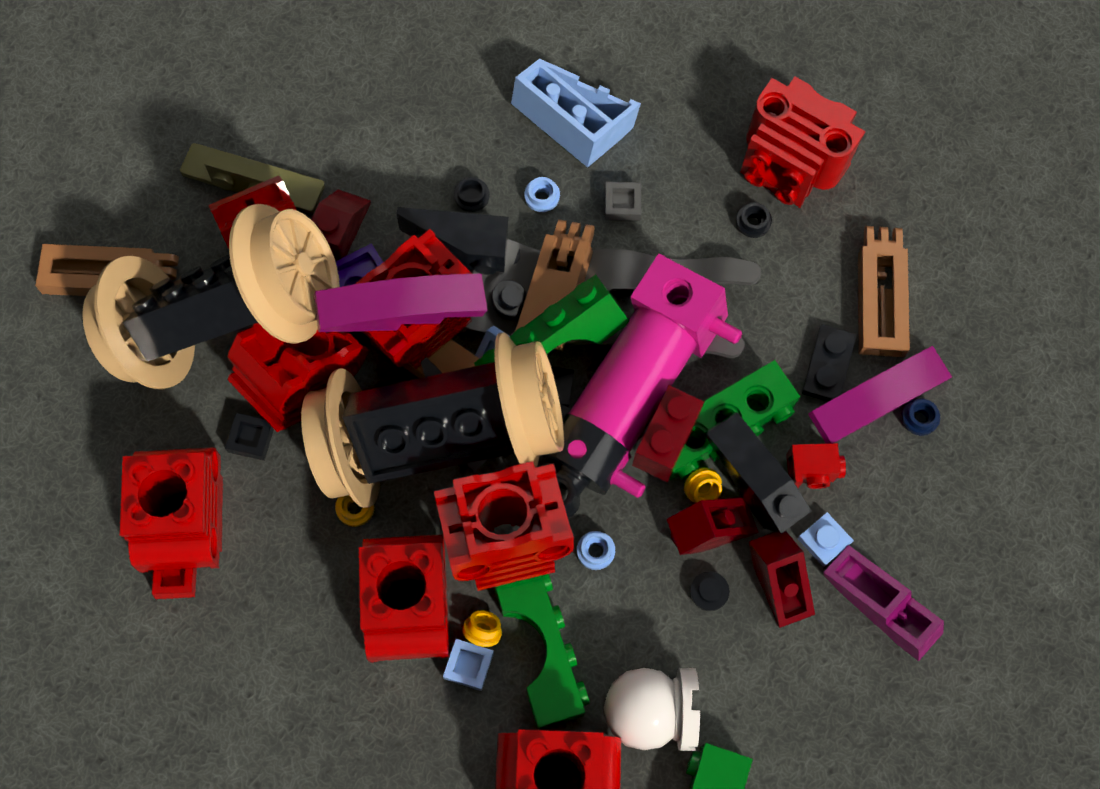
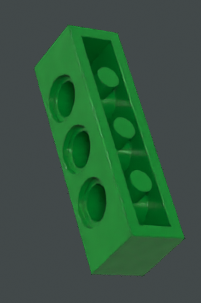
(766, 385)

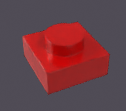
(174, 583)

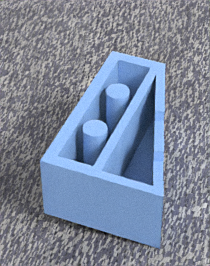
(572, 112)

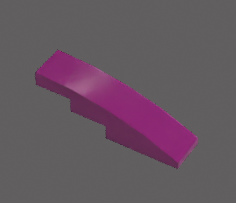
(399, 301)
(879, 395)

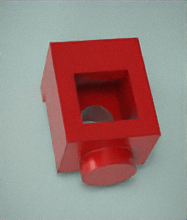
(815, 464)

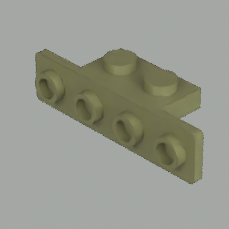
(241, 173)

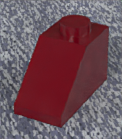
(340, 219)
(711, 525)
(783, 577)

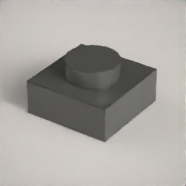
(623, 201)

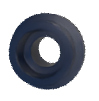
(926, 407)

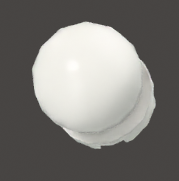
(652, 709)

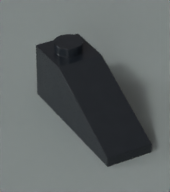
(473, 239)
(757, 475)

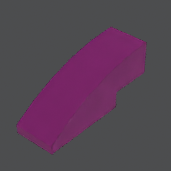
(885, 602)

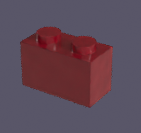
(667, 433)

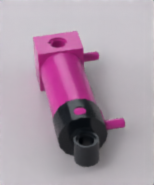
(672, 320)

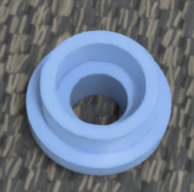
(545, 185)
(596, 538)

